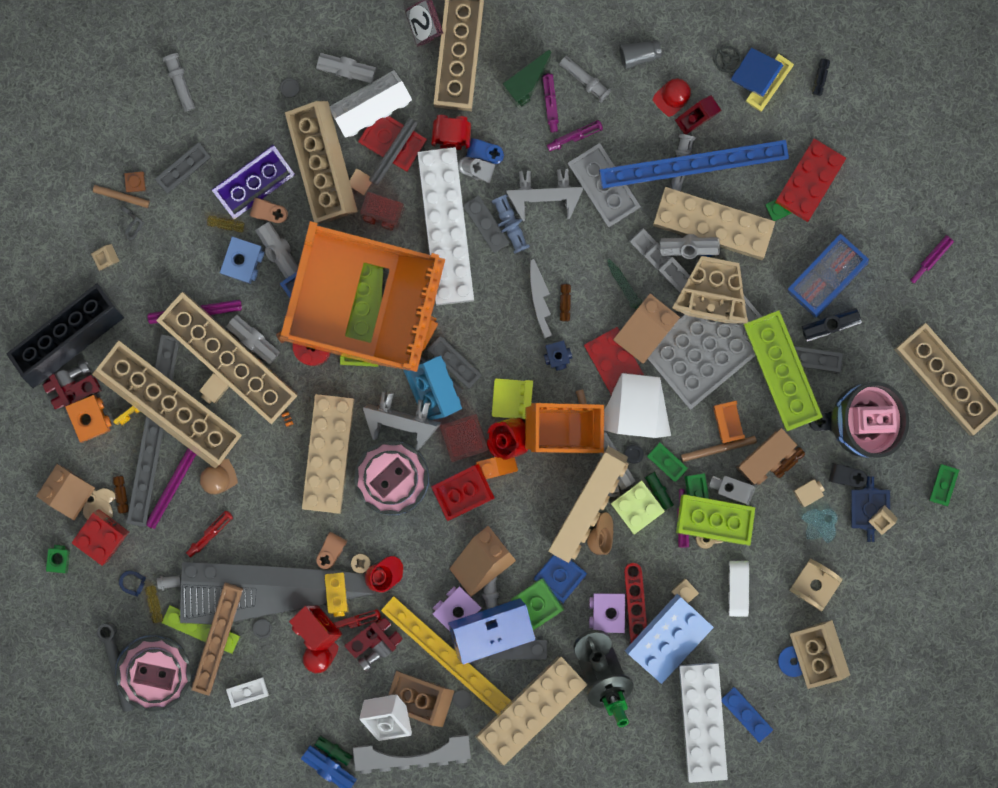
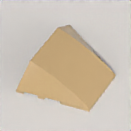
(714, 292)

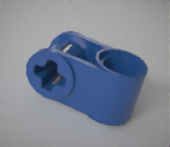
(481, 150)

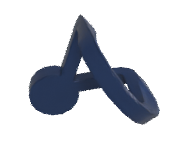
(130, 591)

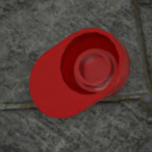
(672, 96)
(384, 574)
(319, 660)

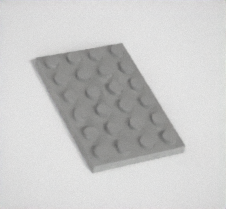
(702, 354)

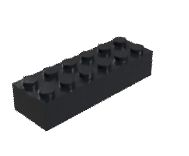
(65, 335)

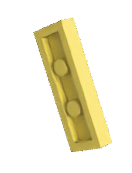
(760, 102)

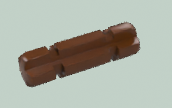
(565, 301)
(788, 463)
(120, 493)

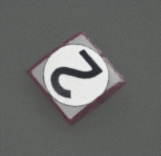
(423, 22)

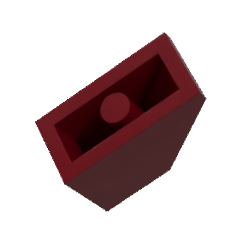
(698, 114)

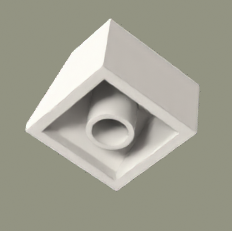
(386, 717)

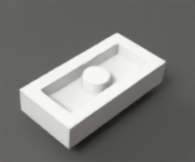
(247, 692)

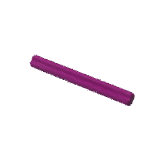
(211, 309)
(170, 489)

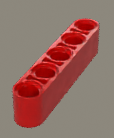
(632, 600)

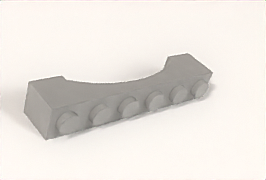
(368, 758)

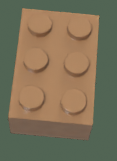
(767, 457)

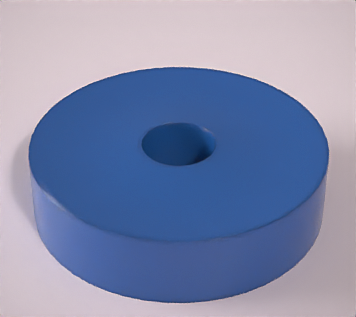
(785, 665)

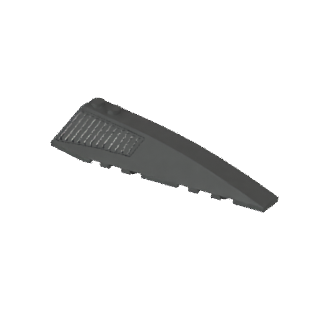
(264, 593)

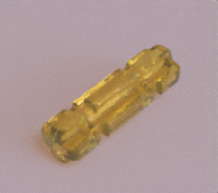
(225, 224)
(153, 603)

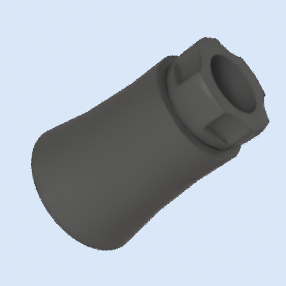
(639, 53)

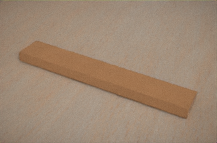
(217, 639)

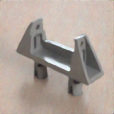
(560, 193)
(386, 416)

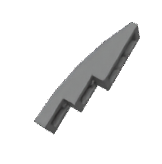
(665, 265)
(539, 291)

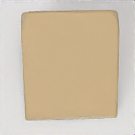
(360, 181)
(105, 257)
(883, 520)

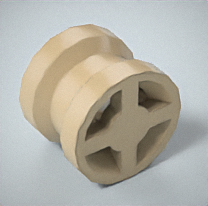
(360, 563)

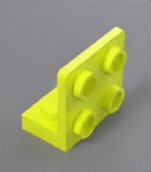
(511, 398)

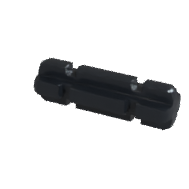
(821, 77)

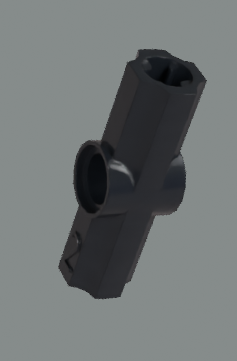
(843, 321)

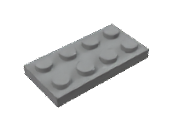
(611, 203)

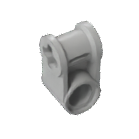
(476, 168)

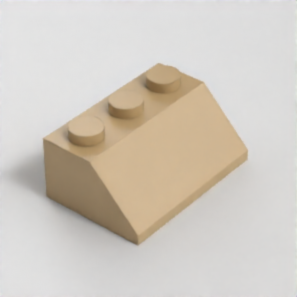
(820, 654)

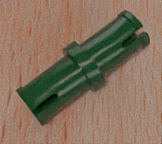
(659, 491)
(333, 750)

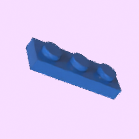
(746, 714)

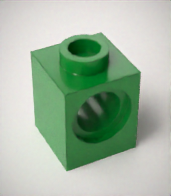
(54, 567)

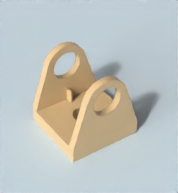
(829, 584)

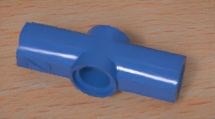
(327, 768)

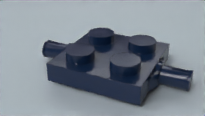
(865, 505)

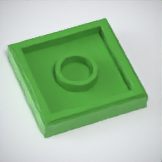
(540, 603)

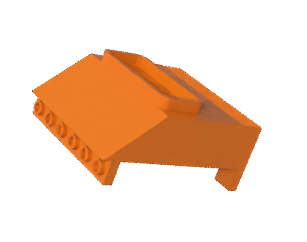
(327, 290)

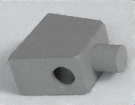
(741, 493)

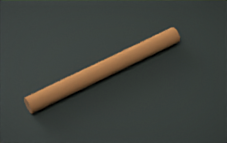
(719, 448)

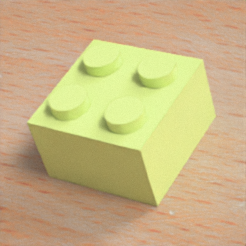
(637, 507)

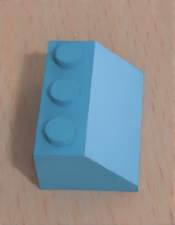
(434, 385)

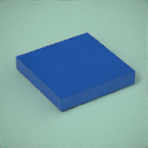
(757, 72)
(561, 576)

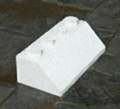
(370, 104)

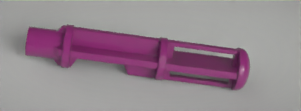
(550, 101)
(575, 135)

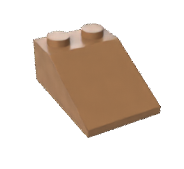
(646, 328)
(481, 561)
(423, 699)

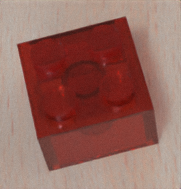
(382, 211)
(464, 438)

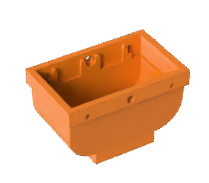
(564, 428)

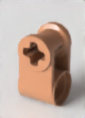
(265, 211)
(333, 548)

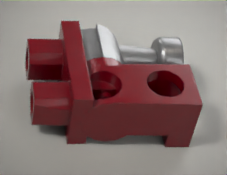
(68, 389)
(375, 638)

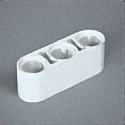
(739, 589)

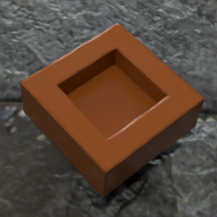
(135, 182)

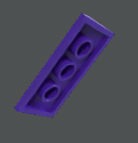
(251, 179)

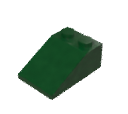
(522, 84)

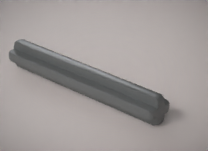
(393, 151)

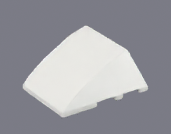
(637, 407)

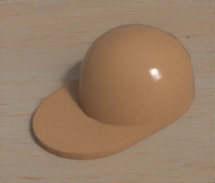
(218, 479)
(601, 537)

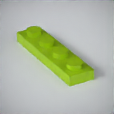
(199, 631)

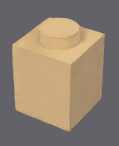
(213, 389)
(809, 492)
(685, 590)

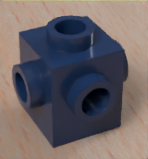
(552, 349)

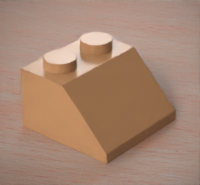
(65, 491)

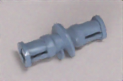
(510, 223)

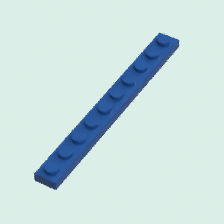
(693, 164)

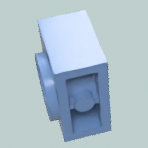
(247, 270)

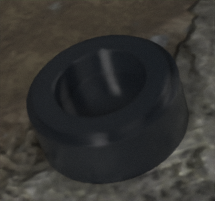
(634, 454)

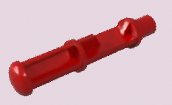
(210, 533)
(355, 621)

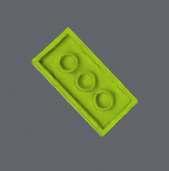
(715, 520)

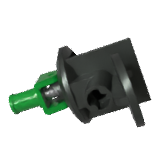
(603, 674)

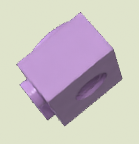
(456, 598)
(600, 603)

